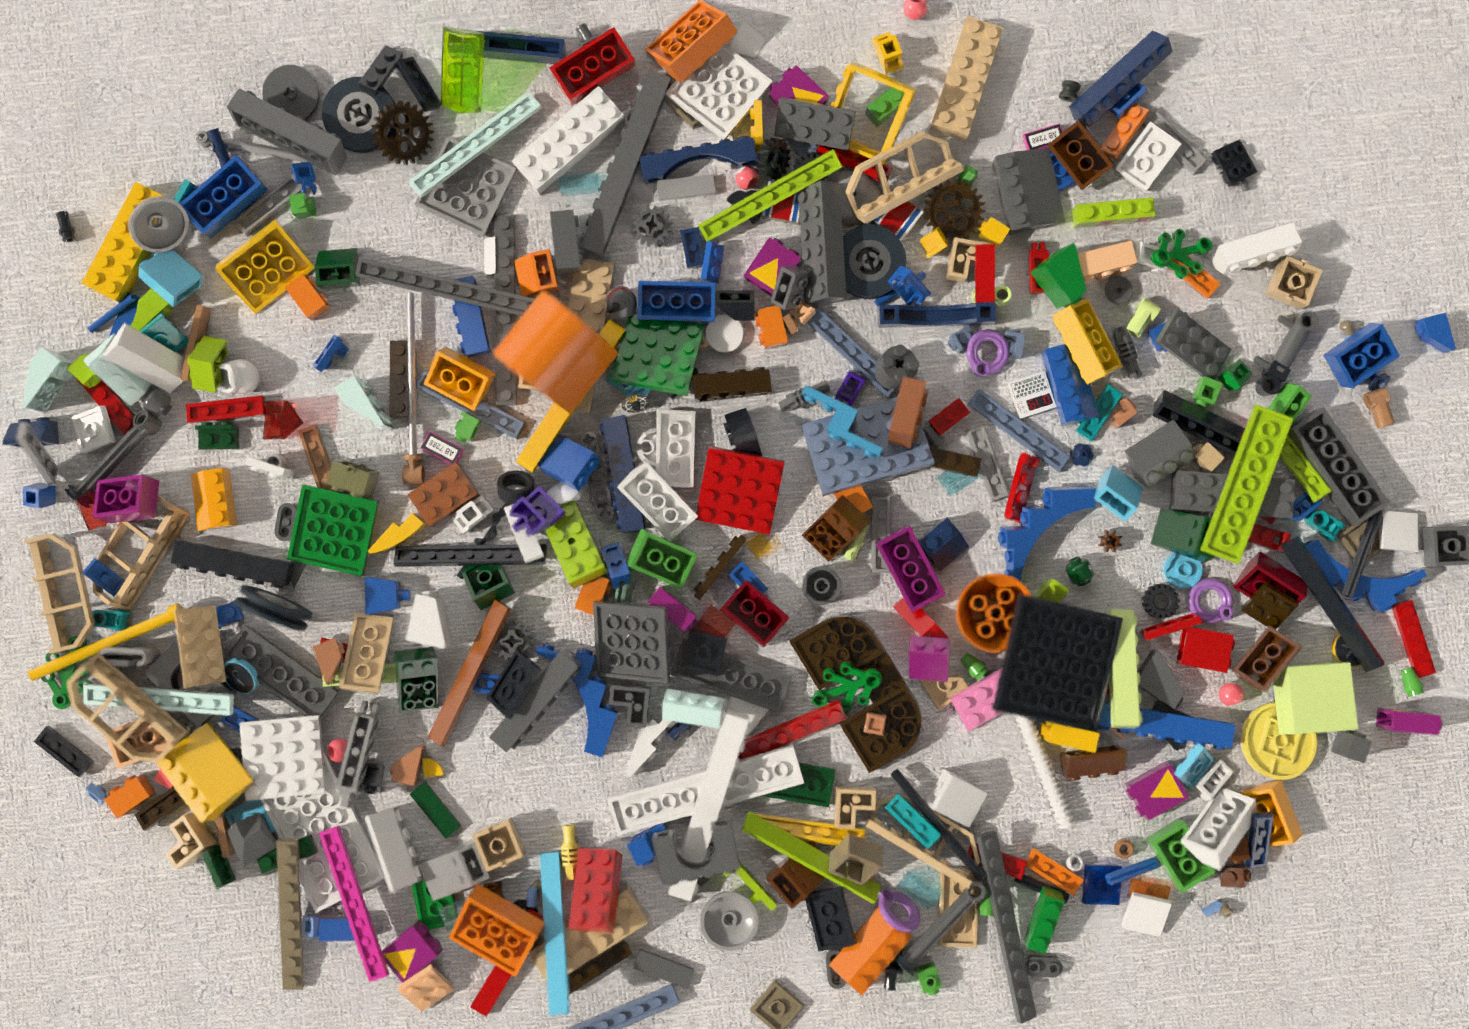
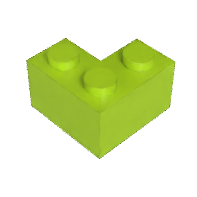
(206, 363)

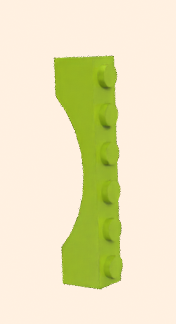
(148, 309)

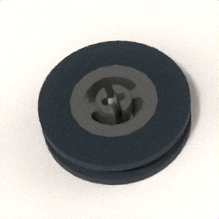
(890, 255)

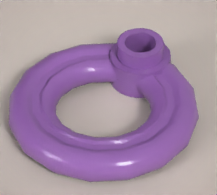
(972, 352)
(1226, 596)
(885, 900)

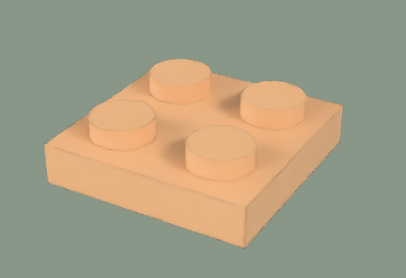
(425, 988)

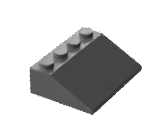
(1028, 190)

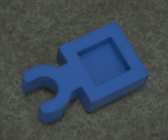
(304, 175)

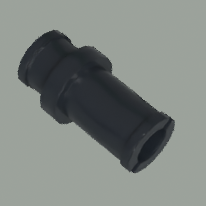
(66, 230)

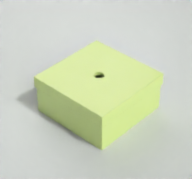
(1315, 698)

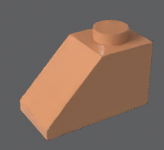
(330, 658)
(408, 768)

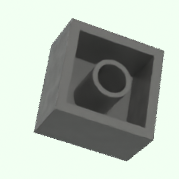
(1446, 546)

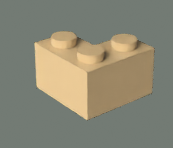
(960, 257)
(848, 800)
(193, 840)

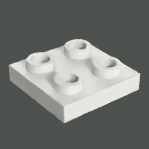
(266, 466)

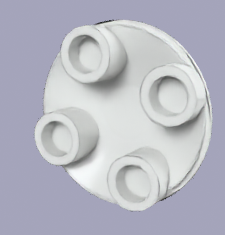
(562, 493)

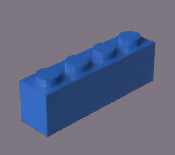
(471, 326)

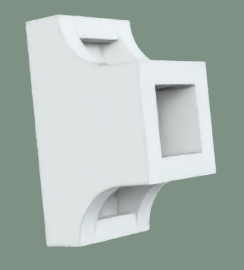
(472, 514)

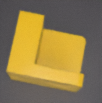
(934, 242)

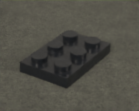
(513, 684)
(830, 919)

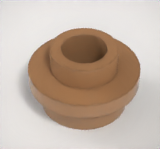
(1129, 848)

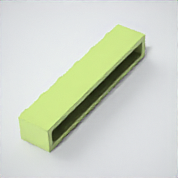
(1124, 675)

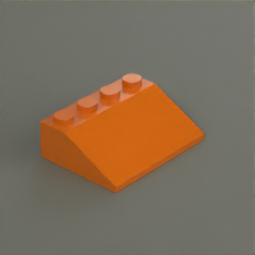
(691, 40)
(496, 929)

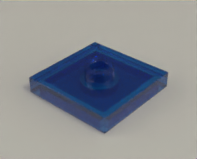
(1096, 889)

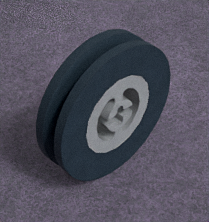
(357, 133)
(273, 608)

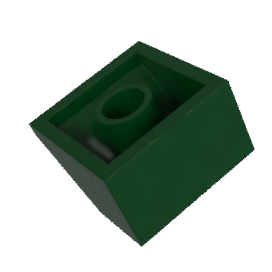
(487, 584)

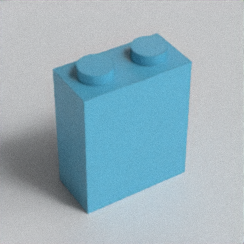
(170, 276)
(1118, 493)

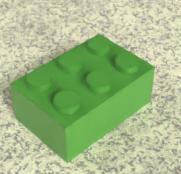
(661, 558)
(1179, 863)

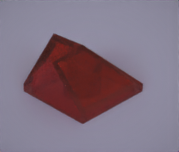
(280, 420)

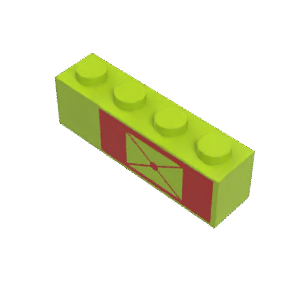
(1113, 212)

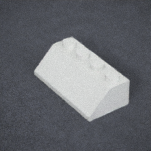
(1257, 249)
(1220, 827)
(393, 848)

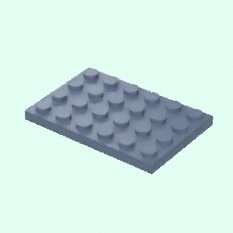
(845, 468)

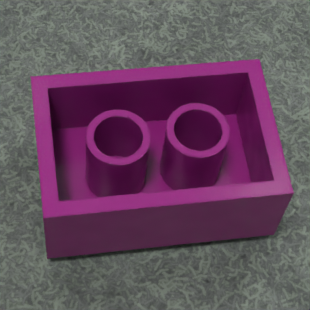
(126, 498)

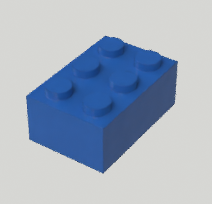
(1361, 355)

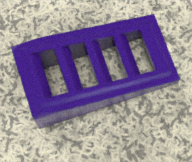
(857, 377)

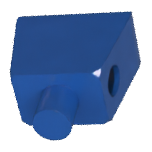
(383, 595)

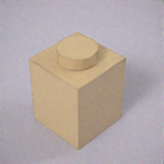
(1207, 457)

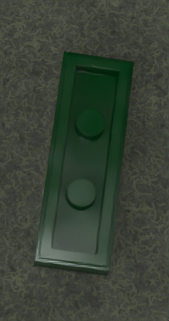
(435, 809)

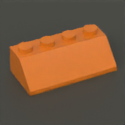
(873, 952)

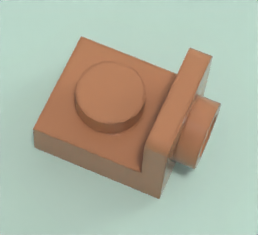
(1122, 416)

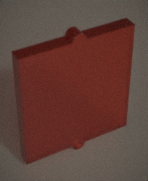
(86, 507)
(714, 623)

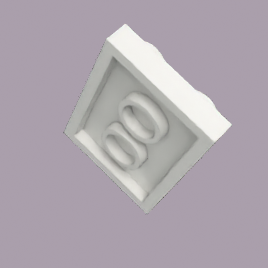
(1147, 156)

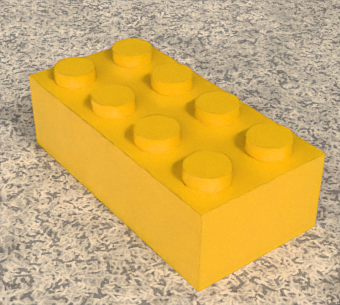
(1087, 341)

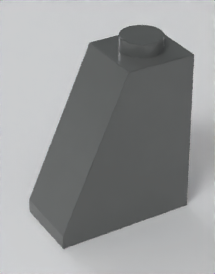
(1159, 680)

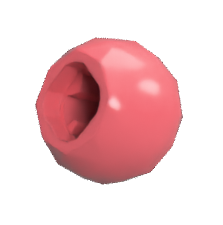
(915, 9)
(747, 177)
(1231, 694)
(337, 749)

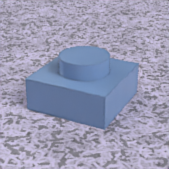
(97, 793)
(311, 925)

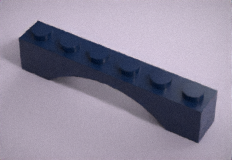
(661, 165)
(931, 316)

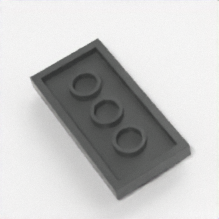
(814, 123)
(1193, 344)

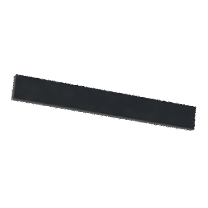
(463, 555)
(1332, 604)

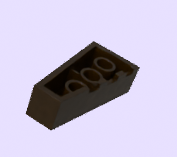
(732, 384)

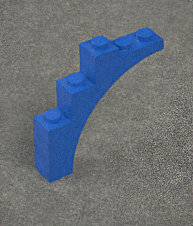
(1036, 519)
(1377, 591)
(600, 718)

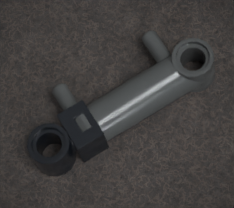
(1278, 368)

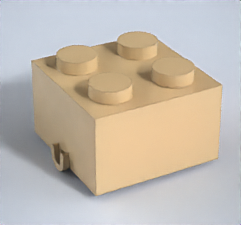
(1293, 282)
(499, 844)

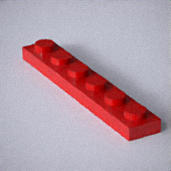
(793, 730)

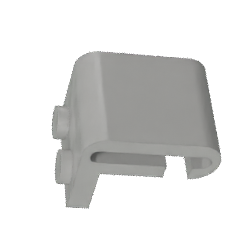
(149, 655)

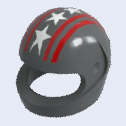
(623, 302)

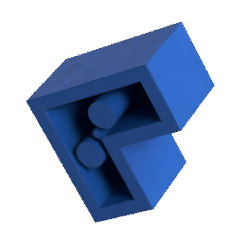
(642, 845)

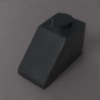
(736, 304)

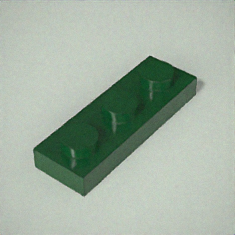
(306, 848)

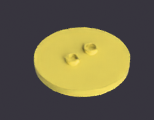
(1275, 754)

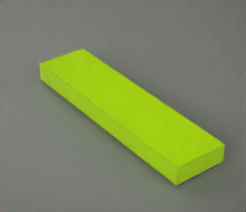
(1303, 470)

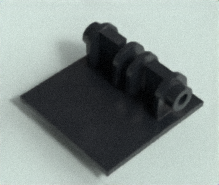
(1234, 162)

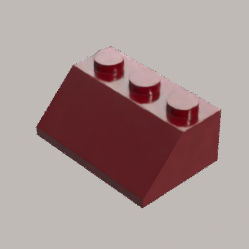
(1262, 569)
(754, 613)

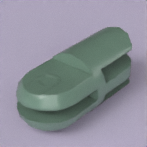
(624, 593)

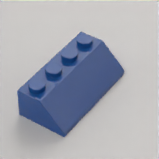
(676, 301)
(1070, 391)

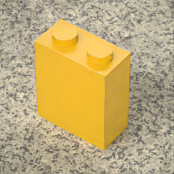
(1069, 736)

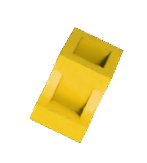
(888, 52)

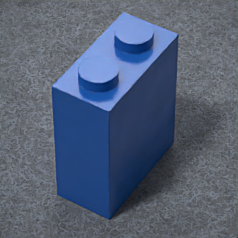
(569, 462)

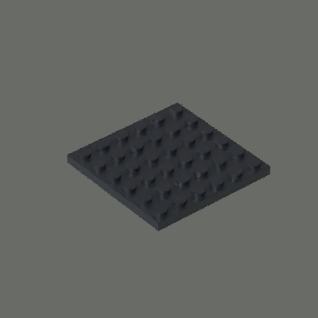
(1057, 663)

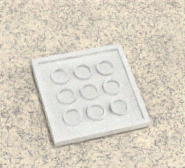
(721, 91)
(283, 757)

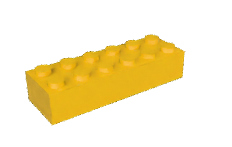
(119, 257)

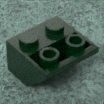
(337, 268)

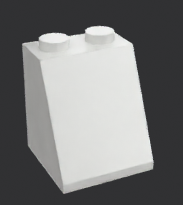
(429, 621)
(957, 798)

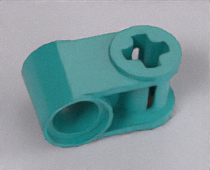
(1327, 525)
(112, 619)

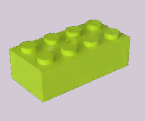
(582, 559)

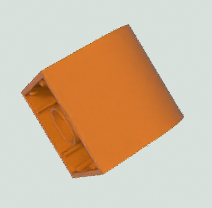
(555, 352)

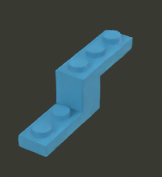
(841, 422)

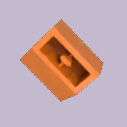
(536, 273)

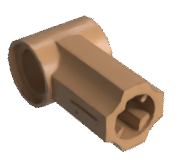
(1378, 403)

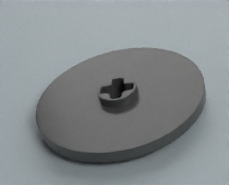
(297, 80)

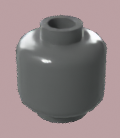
(156, 402)

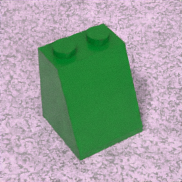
(1061, 277)

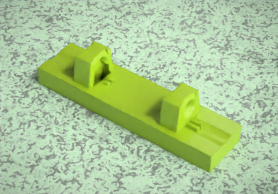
(759, 891)

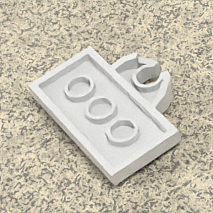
(671, 447)

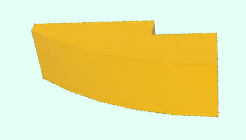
(398, 534)

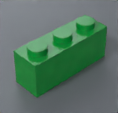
(1044, 920)

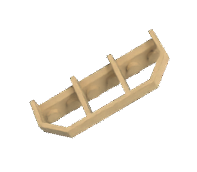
(904, 193)
(148, 560)
(48, 590)
(135, 699)
(925, 855)

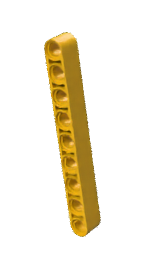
(557, 416)

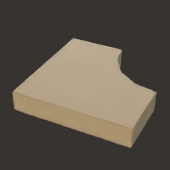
(941, 691)

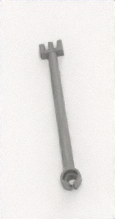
(249, 147)

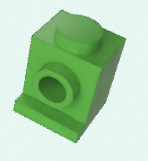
(302, 206)
(1212, 389)
(467, 427)
(926, 972)

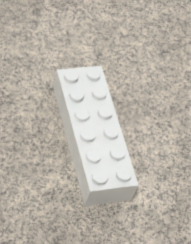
(569, 140)

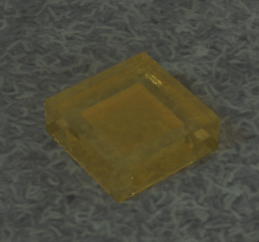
(759, 545)

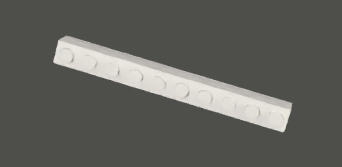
(712, 796)

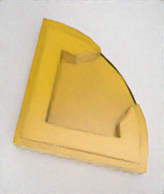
(431, 767)

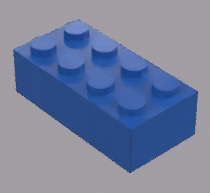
(223, 197)

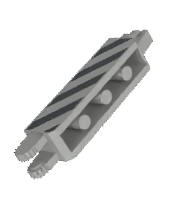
(357, 754)

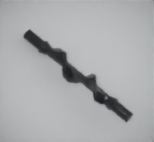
(491, 534)

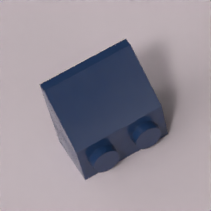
(43, 428)
(943, 543)

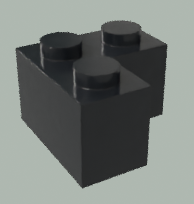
(742, 432)

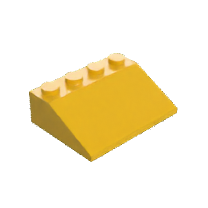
(264, 266)
(205, 773)

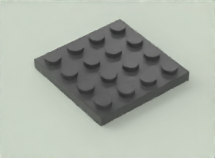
(632, 641)

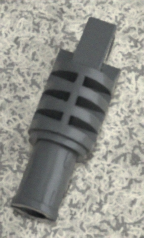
(1126, 350)
(796, 400)

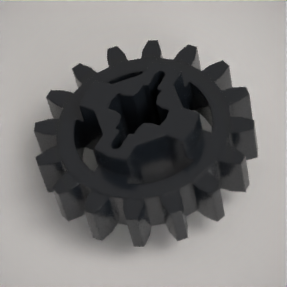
(773, 159)

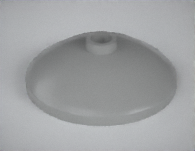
(866, 192)
(165, 231)
(729, 934)

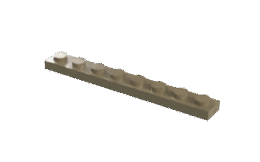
(290, 914)

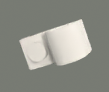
(1143, 256)

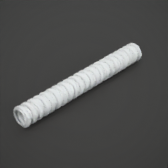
(1046, 772)

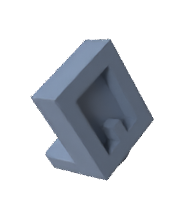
(959, 340)
(1017, 345)

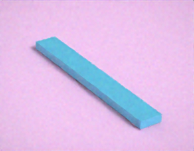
(554, 934)

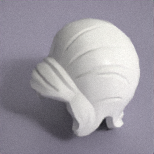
(239, 376)

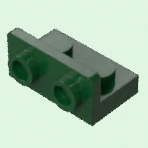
(218, 436)
(218, 867)

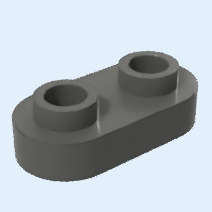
(284, 521)
(1043, 966)
(836, 984)

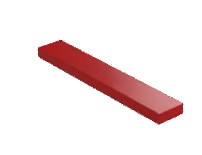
(494, 984)

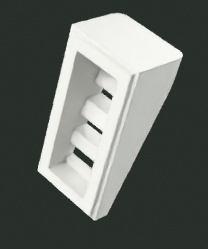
(1212, 791)

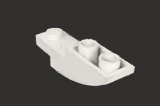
(644, 747)

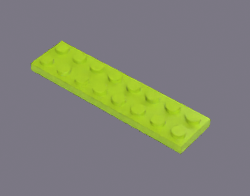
(1246, 484)

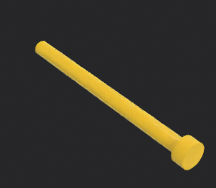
(110, 641)

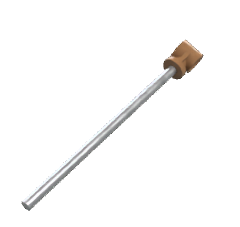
(413, 472)

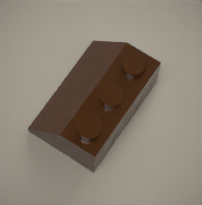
(1080, 154)
(1266, 659)
(1086, 763)

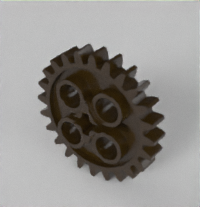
(393, 146)
(959, 193)

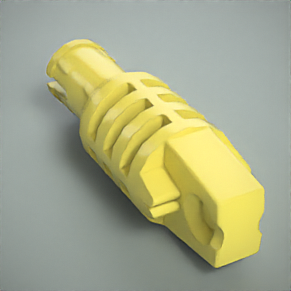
(569, 851)

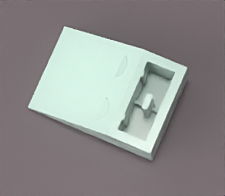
(45, 379)
(357, 395)

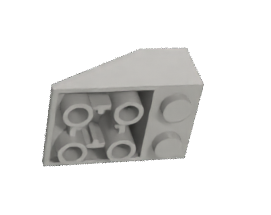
(454, 870)

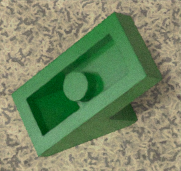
(1235, 375)

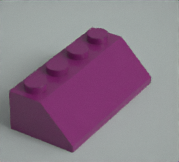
(910, 568)

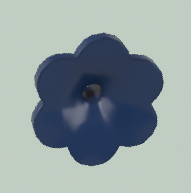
(1378, 381)
(1078, 458)

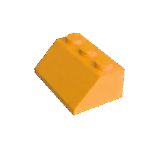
(459, 378)
(213, 499)
(1274, 799)

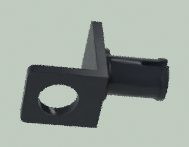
(891, 974)

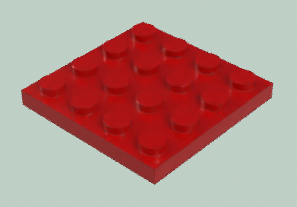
(739, 490)

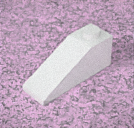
(529, 545)

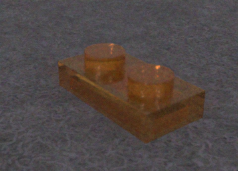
(1148, 888)

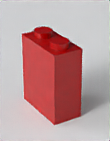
(1205, 649)

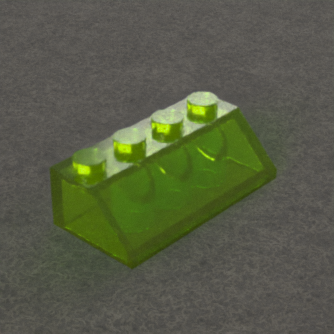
(462, 69)

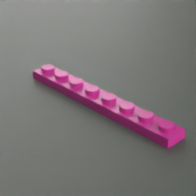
(354, 904)

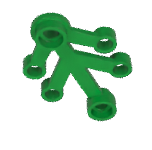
(1163, 258)
(65, 675)
(848, 685)

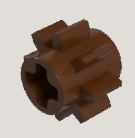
(1103, 542)

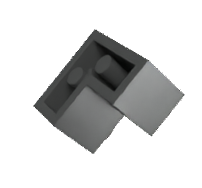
(635, 698)

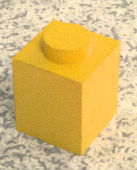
(993, 232)

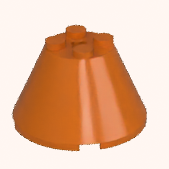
(974, 607)

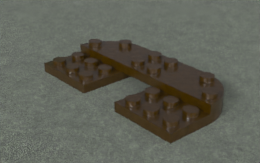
(854, 641)

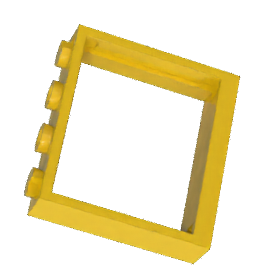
(843, 89)

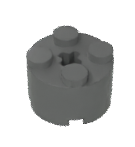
(895, 364)
(813, 593)

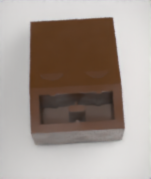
(836, 528)
(794, 880)

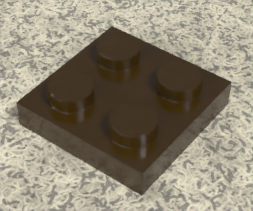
(1269, 606)

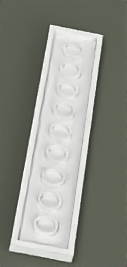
(678, 796)

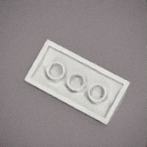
(146, 358)
(657, 500)

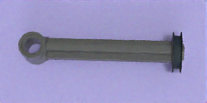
(144, 425)
(939, 928)

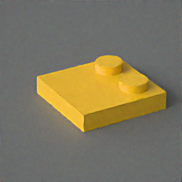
(757, 130)

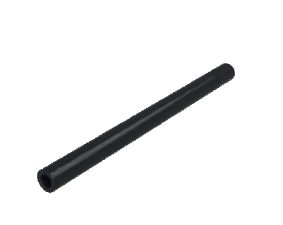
(937, 823)

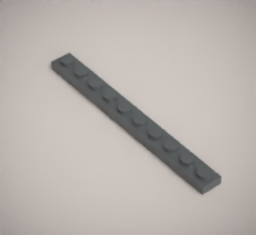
(505, 281)
(442, 287)
(1006, 926)

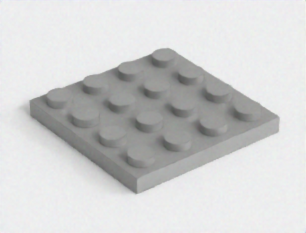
(471, 194)

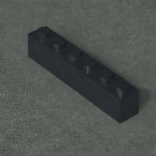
(1198, 421)
(233, 563)

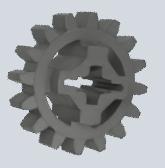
(659, 227)
(513, 631)

